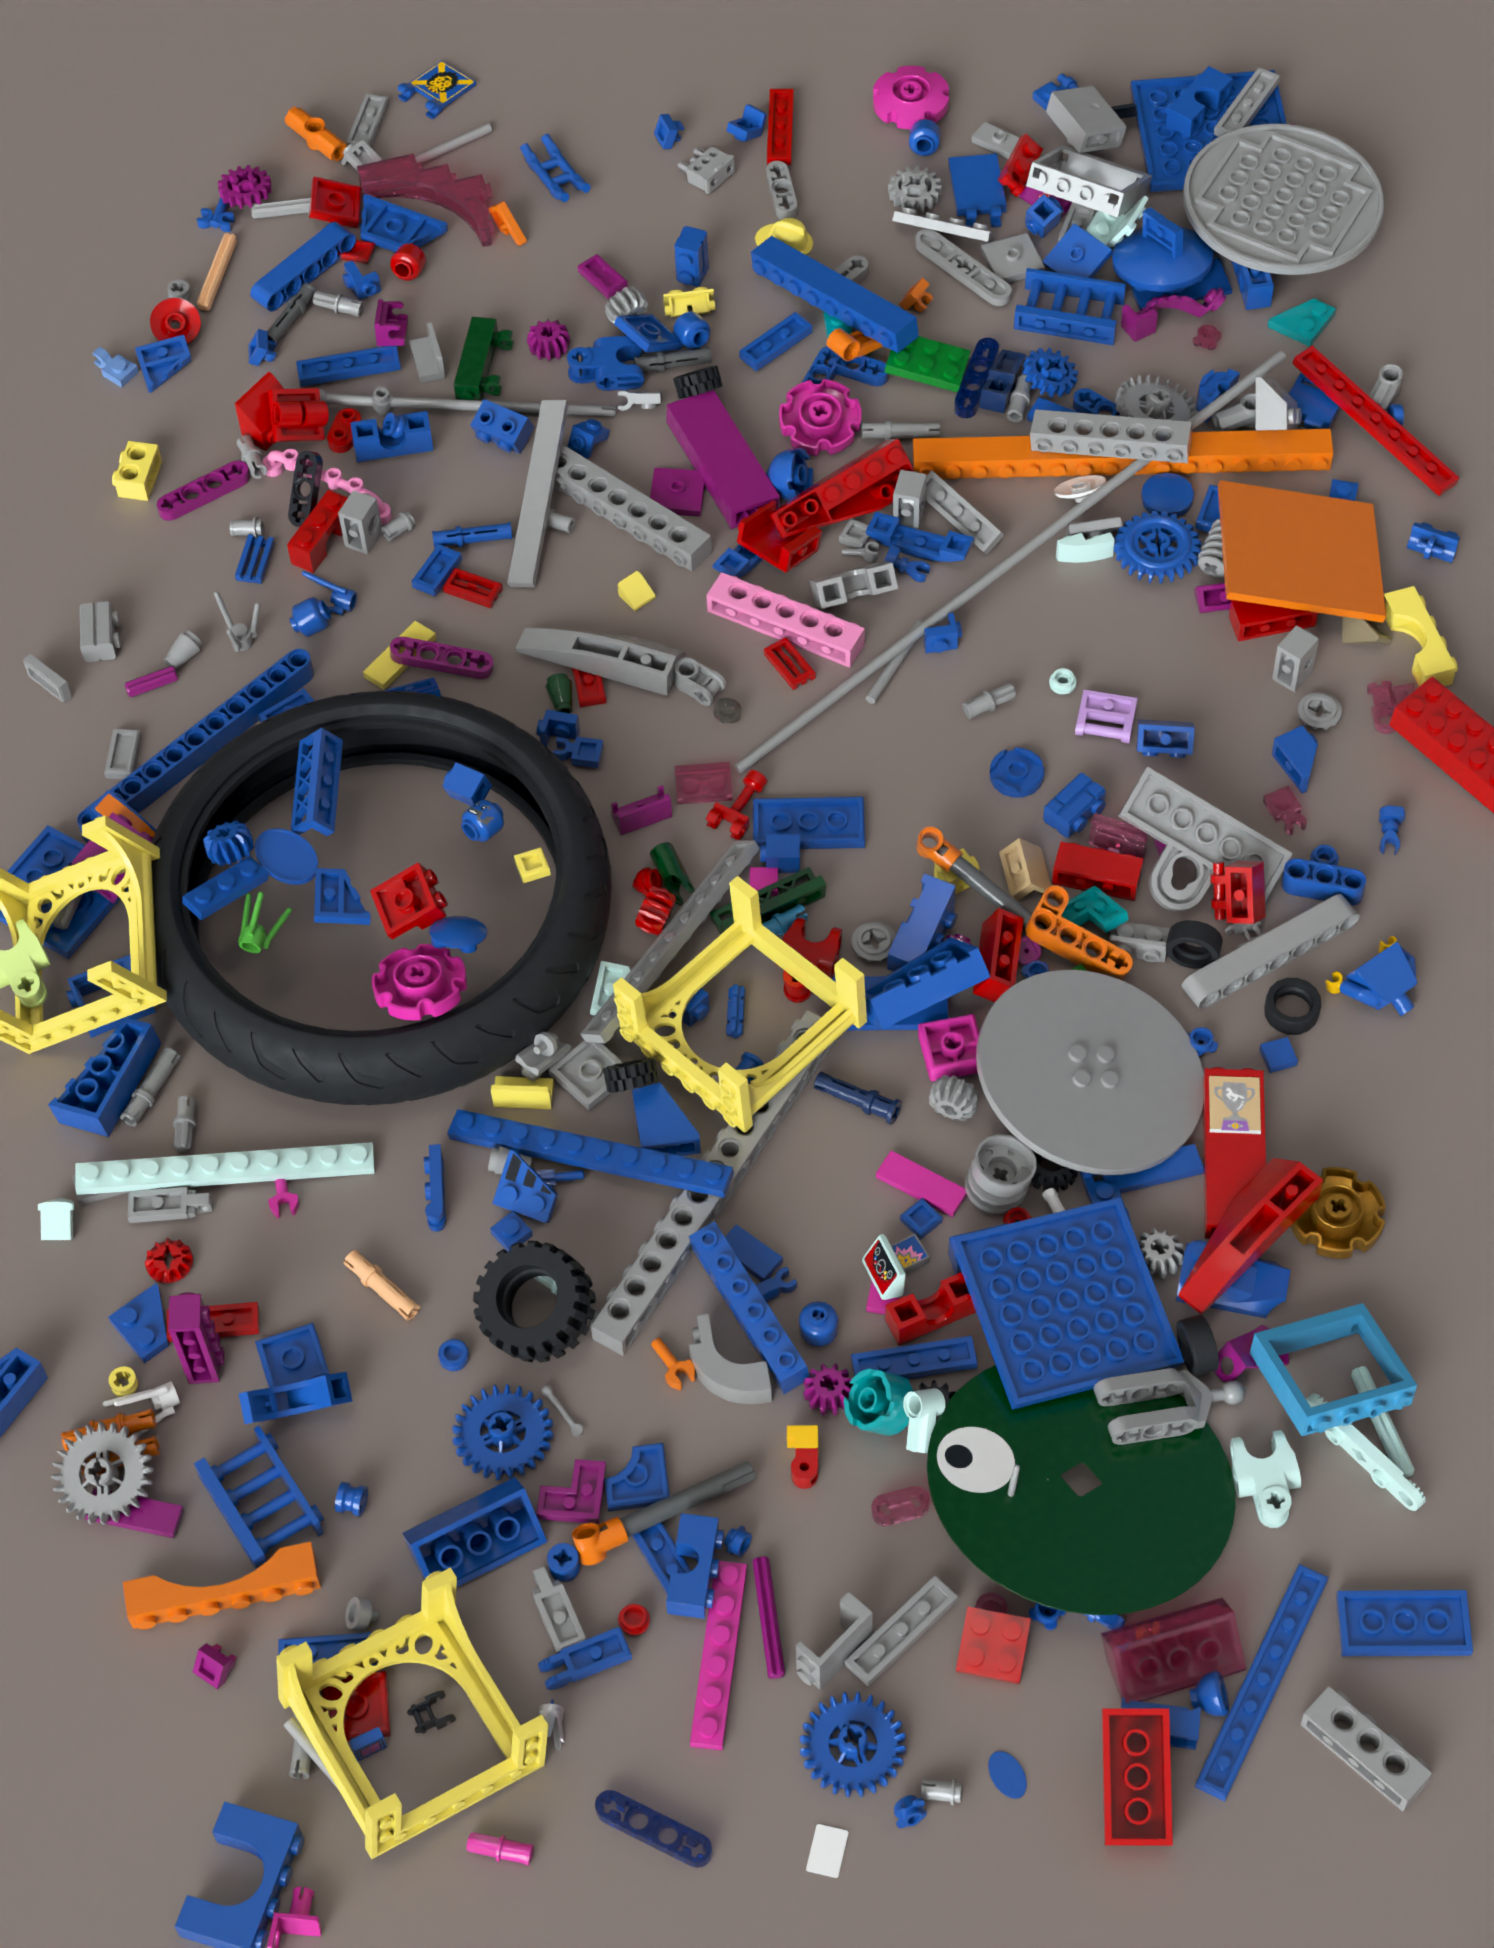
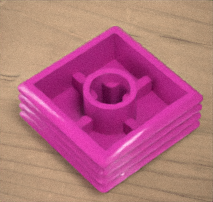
(940, 1034)

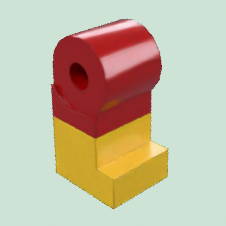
(805, 1464)

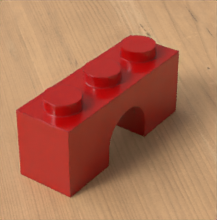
(309, 542)
(914, 1318)

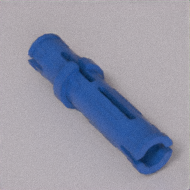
(472, 535)

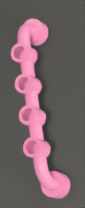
(333, 477)

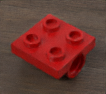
(297, 415)

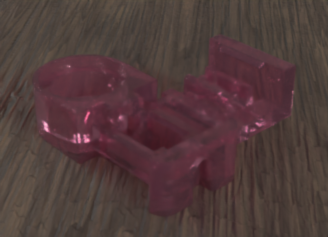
(1385, 702)

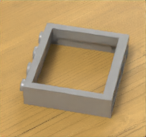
(1088, 180)

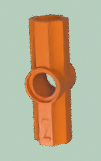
(315, 133)

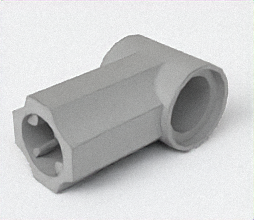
(1387, 385)
(1237, 415)

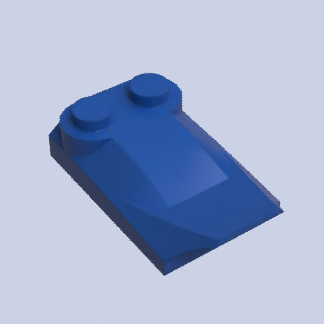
(1253, 1293)

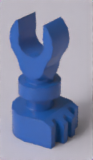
(903, 565)
(1391, 818)

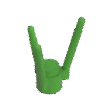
(253, 935)

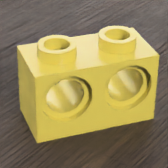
(137, 470)

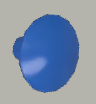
(458, 932)

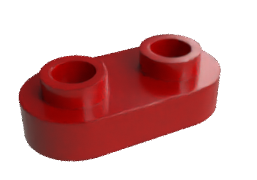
(342, 427)

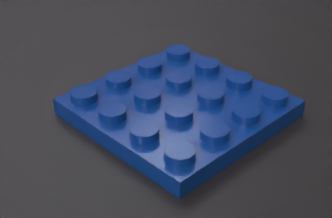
(48, 855)

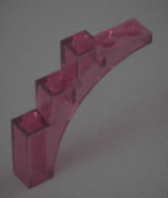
(407, 179)

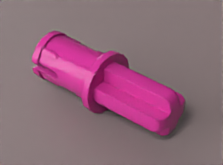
(500, 1848)

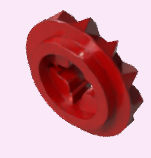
(179, 1266)

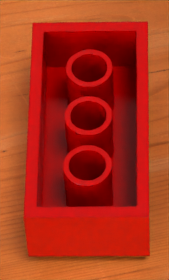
(1136, 1777)

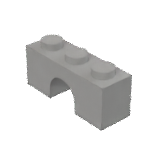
(860, 581)

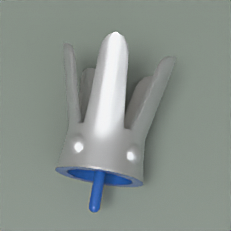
(553, 1715)

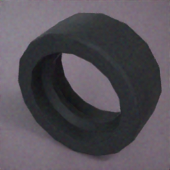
(1197, 933)
(1299, 988)
(1197, 1345)

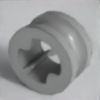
(178, 289)

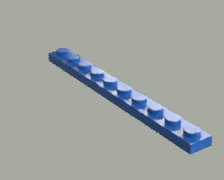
(592, 1153)

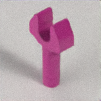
(281, 1197)

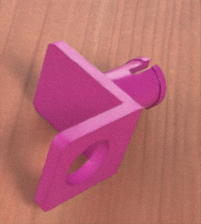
(297, 1921)

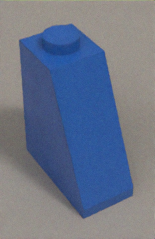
(662, 1122)

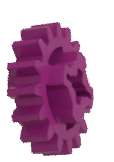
(244, 186)

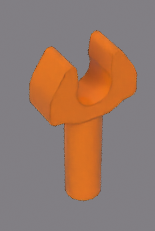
(674, 1366)

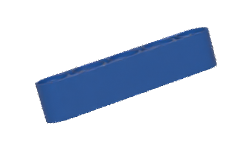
(302, 266)

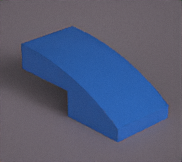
(737, 561)

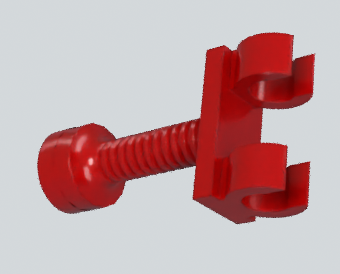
(754, 782)

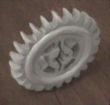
(1159, 400)
(101, 1443)

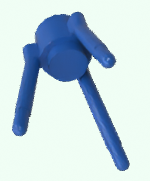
(341, 597)

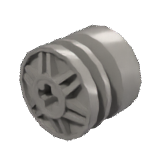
(1000, 1174)

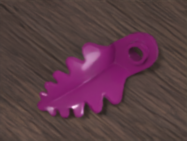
(1212, 299)

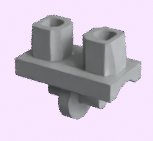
(541, 1055)

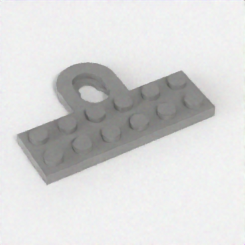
(1194, 832)

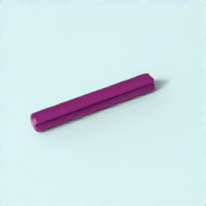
(768, 1617)

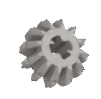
(626, 302)
(954, 1098)
(1169, 1251)

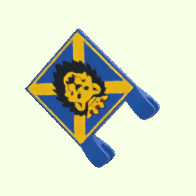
(440, 85)

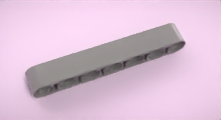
(1270, 951)

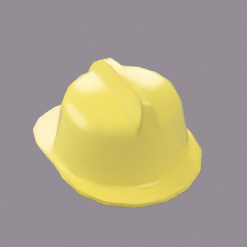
(788, 231)

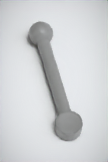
(576, 1429)

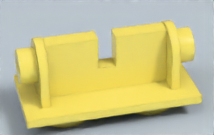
(677, 301)

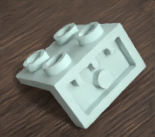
(1111, 229)

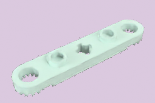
(1382, 1469)

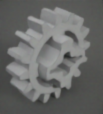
(915, 188)

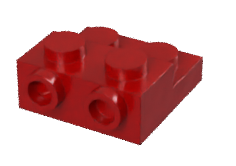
(409, 901)

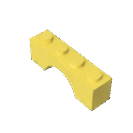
(1408, 614)

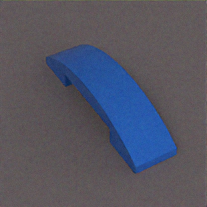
(918, 543)

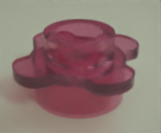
(1207, 337)

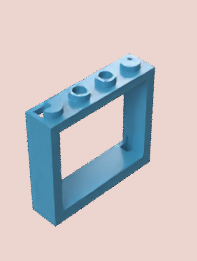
(1320, 1329)

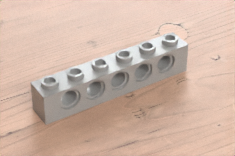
(1111, 436)

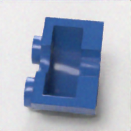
(1213, 386)

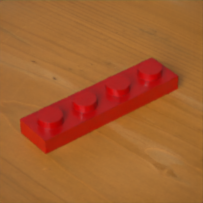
(780, 125)

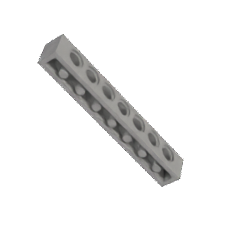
(631, 510)

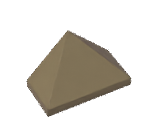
(1363, 632)

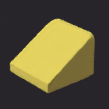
(635, 591)

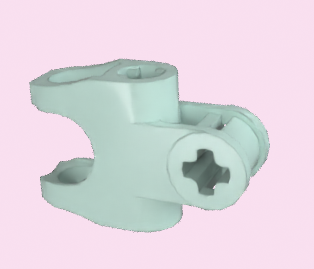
(1266, 1478)

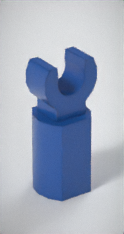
(772, 1287)

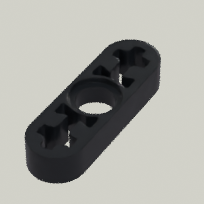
(314, 482)

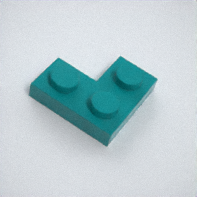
(1097, 908)

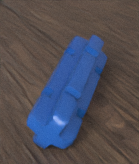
(735, 1011)

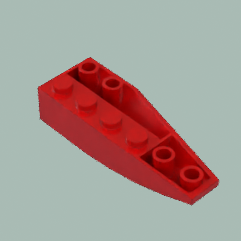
(846, 493)
(1250, 1227)

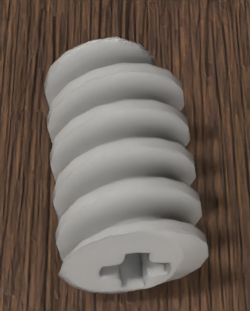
(1211, 555)

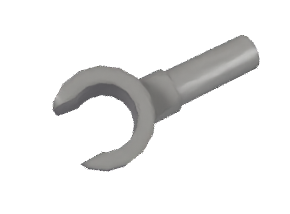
(870, 552)

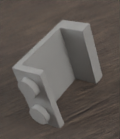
(858, 1623)

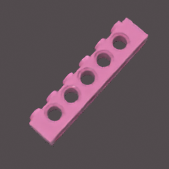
(783, 617)

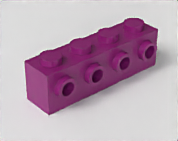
(195, 1338)

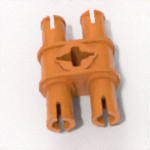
(135, 1422)

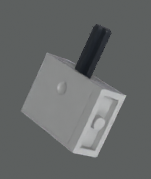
(1088, 118)

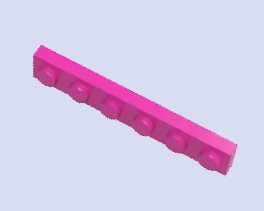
(718, 1657)

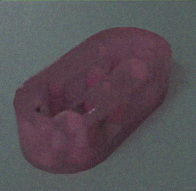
(899, 1506)

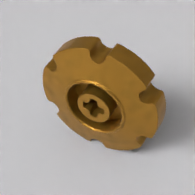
(1342, 1216)

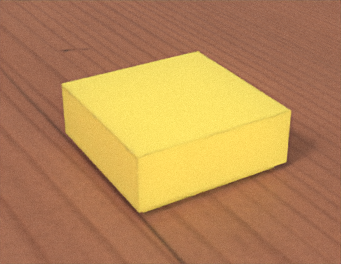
(532, 865)

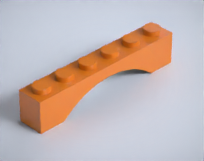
(157, 1601)

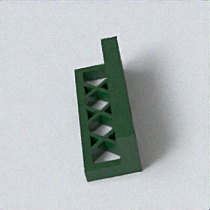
(803, 894)

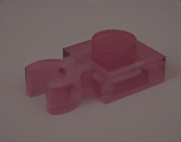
(1285, 806)

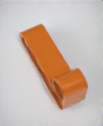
(1080, 937)

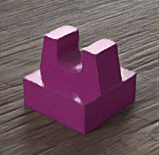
(213, 1665)

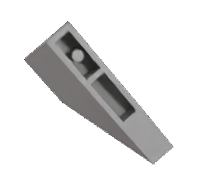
(609, 656)

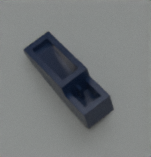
(1002, 381)

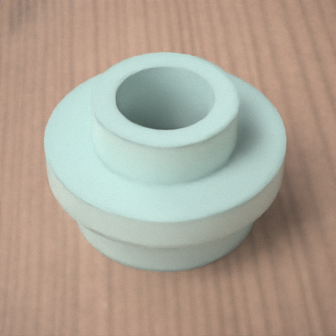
(1065, 676)

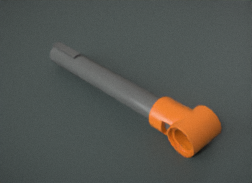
(951, 859)
(595, 1540)

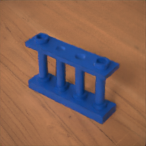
(1065, 324)
(243, 1524)

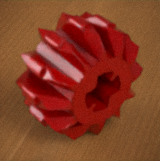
(655, 910)

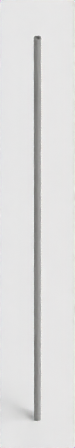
(992, 575)

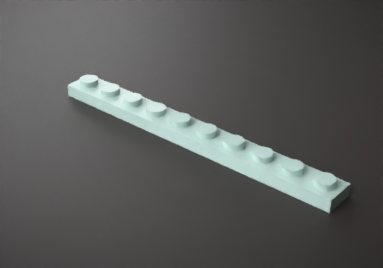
(224, 1168)

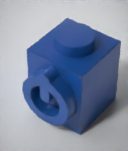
(1043, 215)

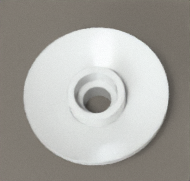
(1079, 487)

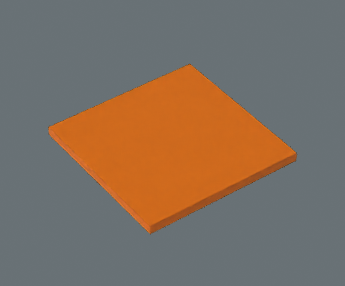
(1300, 551)

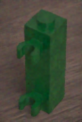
(477, 357)

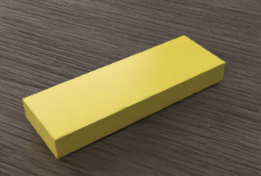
(384, 669)

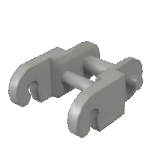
(1245, 929)

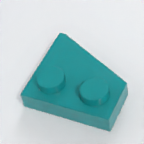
(1304, 321)

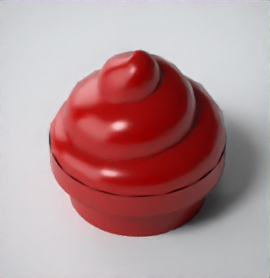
(646, 879)

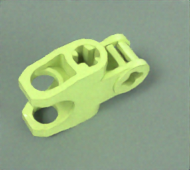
(22, 965)

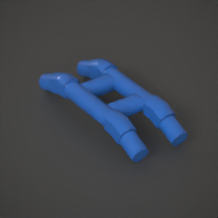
(556, 160)

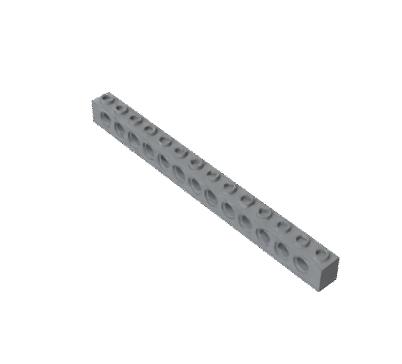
(621, 1333)

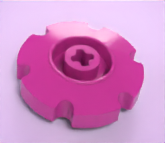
(910, 96)
(820, 417)
(419, 982)

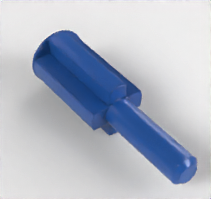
(550, 1177)

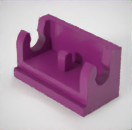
(389, 327)
(642, 812)

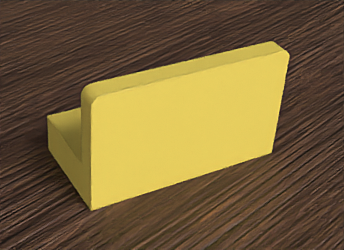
(522, 1093)

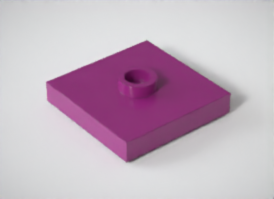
(678, 490)

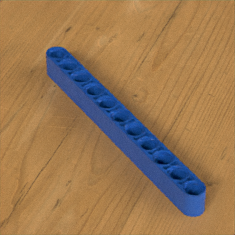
(210, 734)

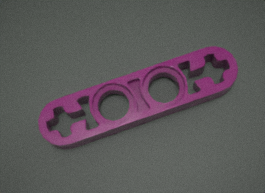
(205, 493)
(442, 653)

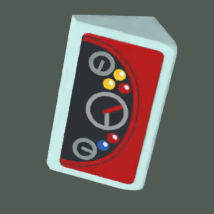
(884, 1269)

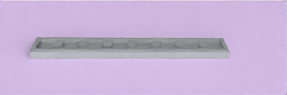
(538, 493)

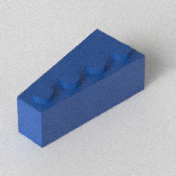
(924, 982)
(108, 1081)

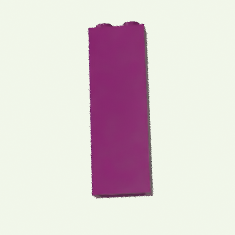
(720, 456)

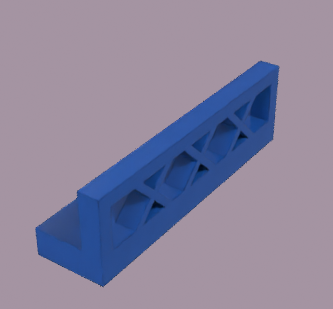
(321, 781)

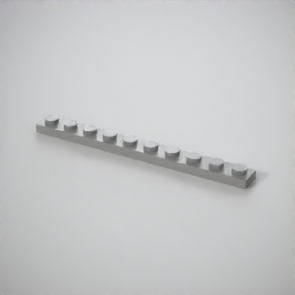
(675, 935)

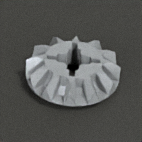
(1311, 703)
(881, 933)

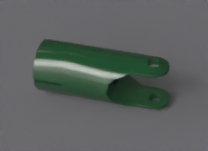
(671, 869)

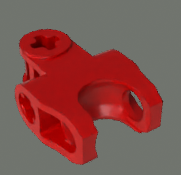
(820, 954)

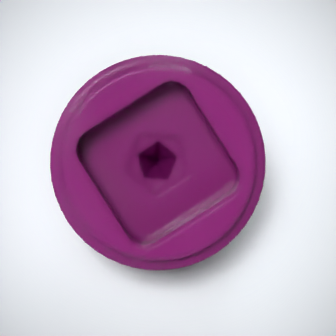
(1028, 951)

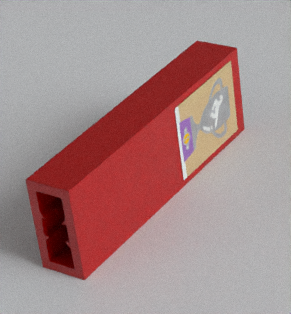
(1231, 1137)

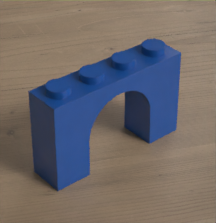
(245, 1924)

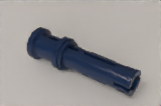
(869, 1101)

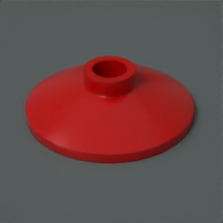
(173, 311)

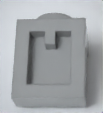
(359, 154)

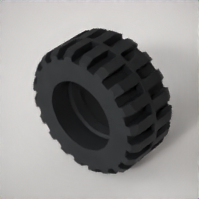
(504, 1280)

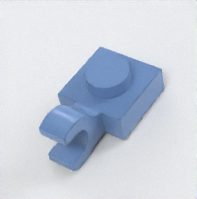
(115, 369)

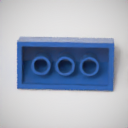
(477, 1534)

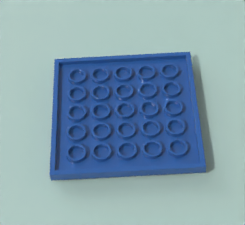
(1170, 153)
(1066, 1302)

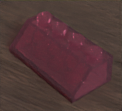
(1174, 1650)

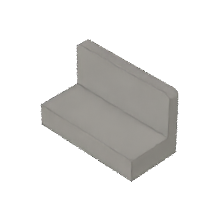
(427, 357)

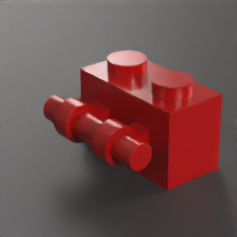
(1244, 891)

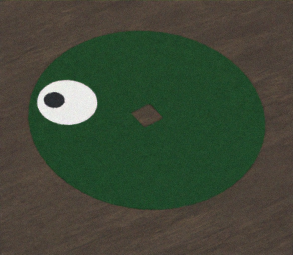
(1110, 1552)

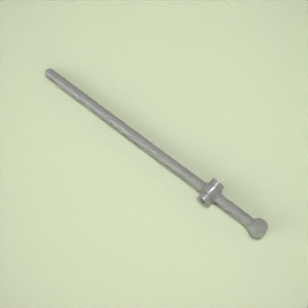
(383, 402)

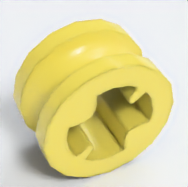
(119, 1373)

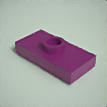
(602, 276)

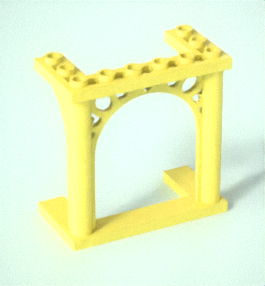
(130, 989)
(733, 1096)
(383, 1820)

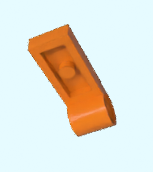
(851, 345)

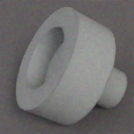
(360, 1614)

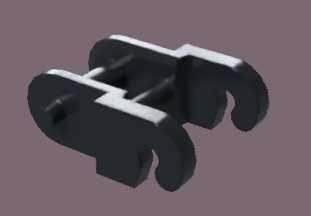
(426, 1705)

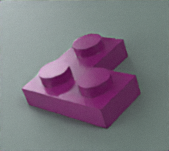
(580, 1502)

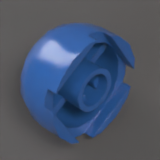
(790, 473)

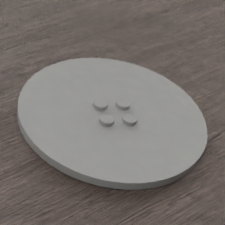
(1283, 199)
(1090, 1072)

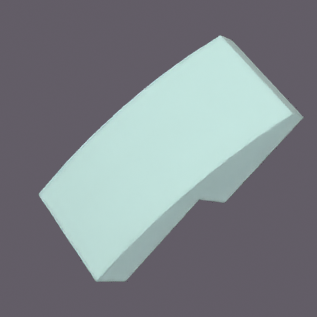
(1078, 549)

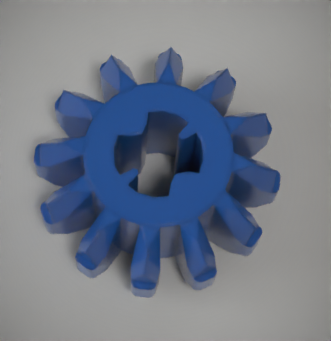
(228, 843)

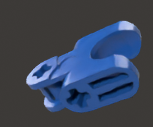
(605, 364)

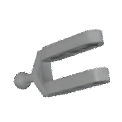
(1158, 1385)

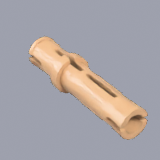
(372, 1277)

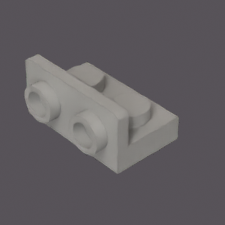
(1141, 941)

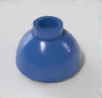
(1211, 1695)

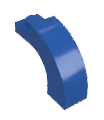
(295, 1398)

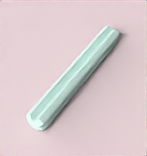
(1384, 1425)

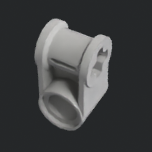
(698, 680)

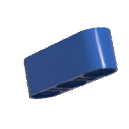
(1310, 873)

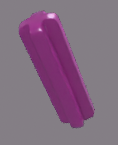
(151, 681)

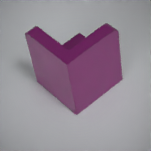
(1138, 325)

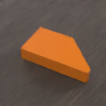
(506, 222)

